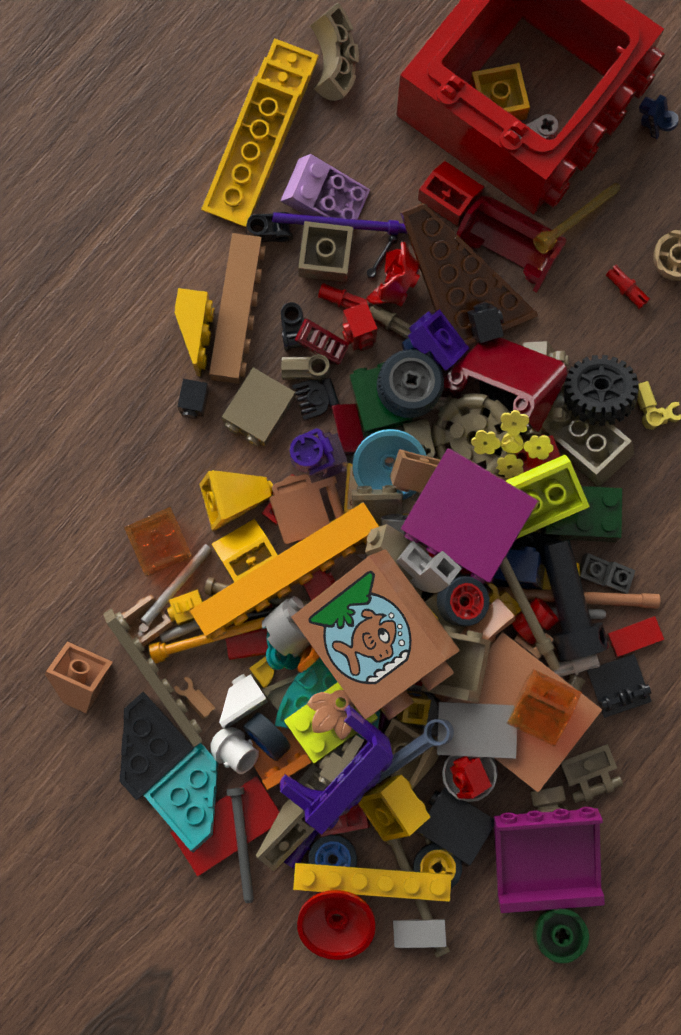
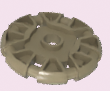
(464, 425)

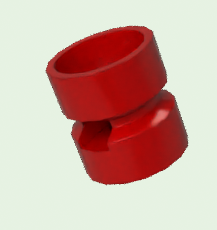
(544, 615)

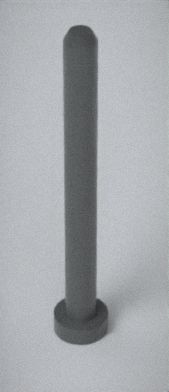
(236, 795)

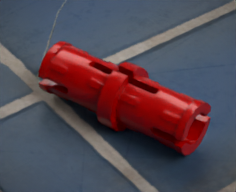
(627, 286)

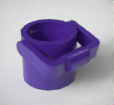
(308, 450)

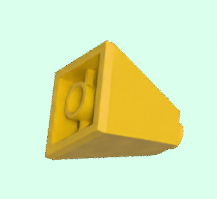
(232, 495)

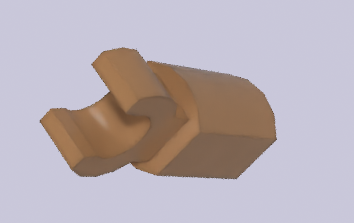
(196, 699)

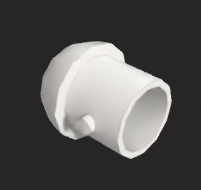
(233, 750)

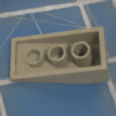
(591, 448)

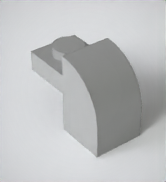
(427, 572)

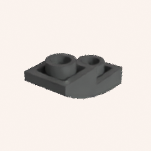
(606, 574)

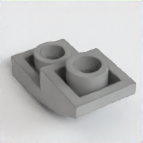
(419, 933)

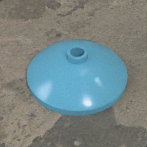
(370, 457)

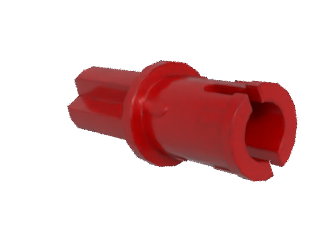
(339, 296)

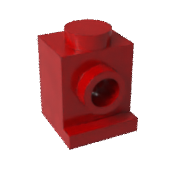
(469, 777)

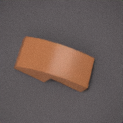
(495, 620)

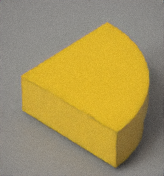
(263, 672)

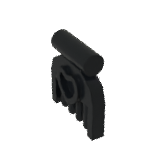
(318, 395)

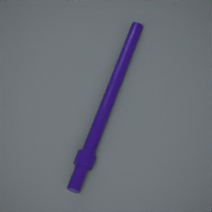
(392, 227)

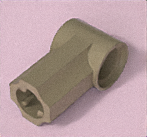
(302, 368)

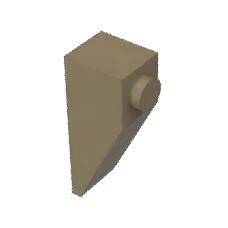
(284, 836)

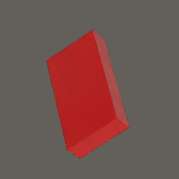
(635, 636)

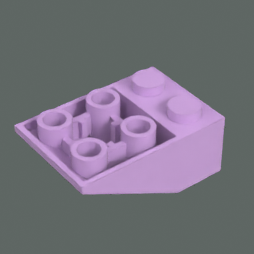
(323, 190)

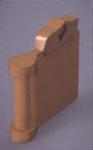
(300, 506)

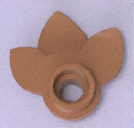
(328, 715)

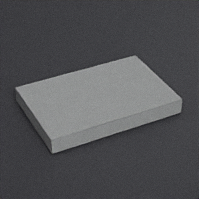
(478, 730)

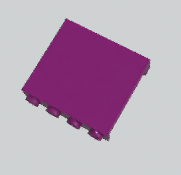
(469, 515)
(548, 860)

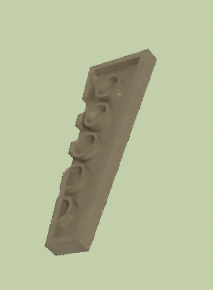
(148, 668)

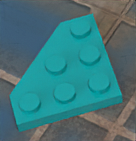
(188, 797)

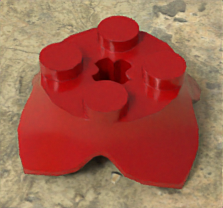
(401, 273)

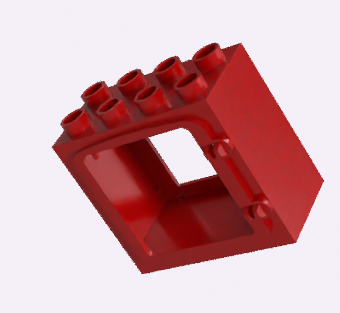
(479, 133)

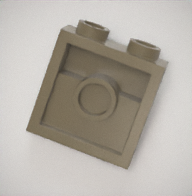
(334, 764)

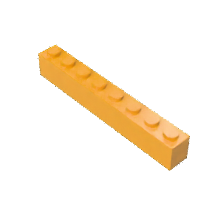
(284, 572)

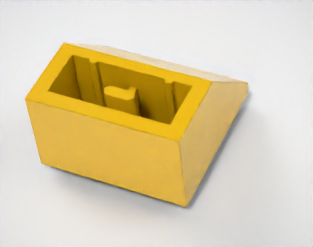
(244, 550)

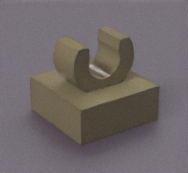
(310, 779)

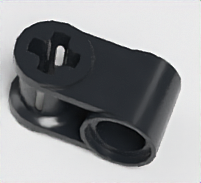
(271, 230)
(289, 327)

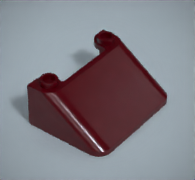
(516, 370)

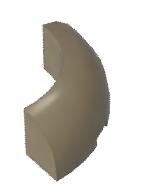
(338, 51)

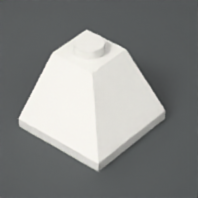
(241, 700)

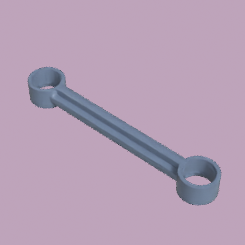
(415, 749)

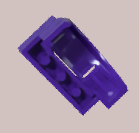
(347, 789)

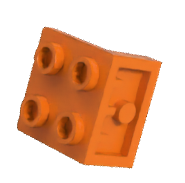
(289, 764)

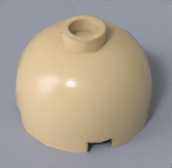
(668, 256)

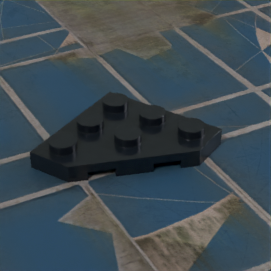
(148, 746)

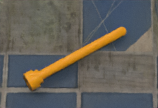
(161, 651)

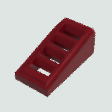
(335, 348)

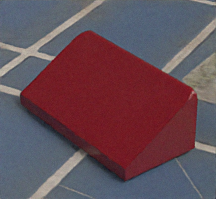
(348, 427)

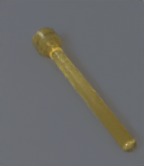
(546, 240)

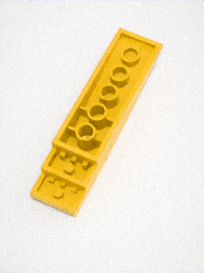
(260, 132)

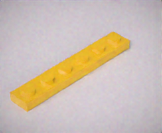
(373, 882)

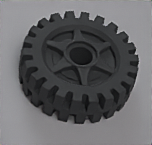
(601, 390)

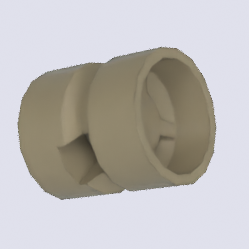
(549, 799)

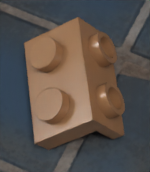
(138, 629)

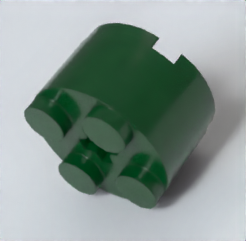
(568, 948)

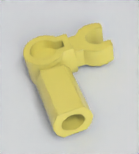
(654, 417)

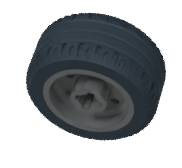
(409, 399)

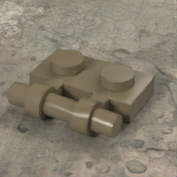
(589, 765)

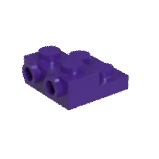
(437, 335)

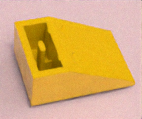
(193, 316)

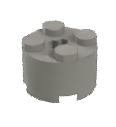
(283, 631)

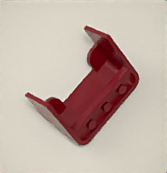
(509, 235)

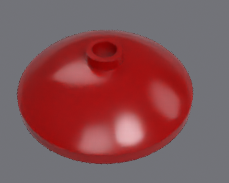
(334, 935)

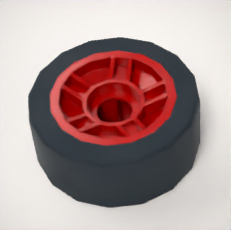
(474, 606)

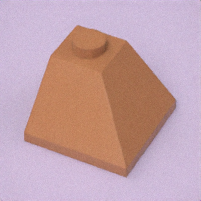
(78, 676)

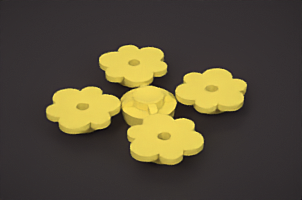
(512, 443)

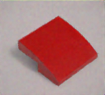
(247, 644)

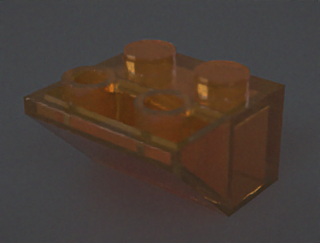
(544, 707)

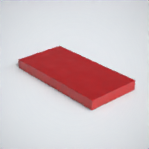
(258, 816)

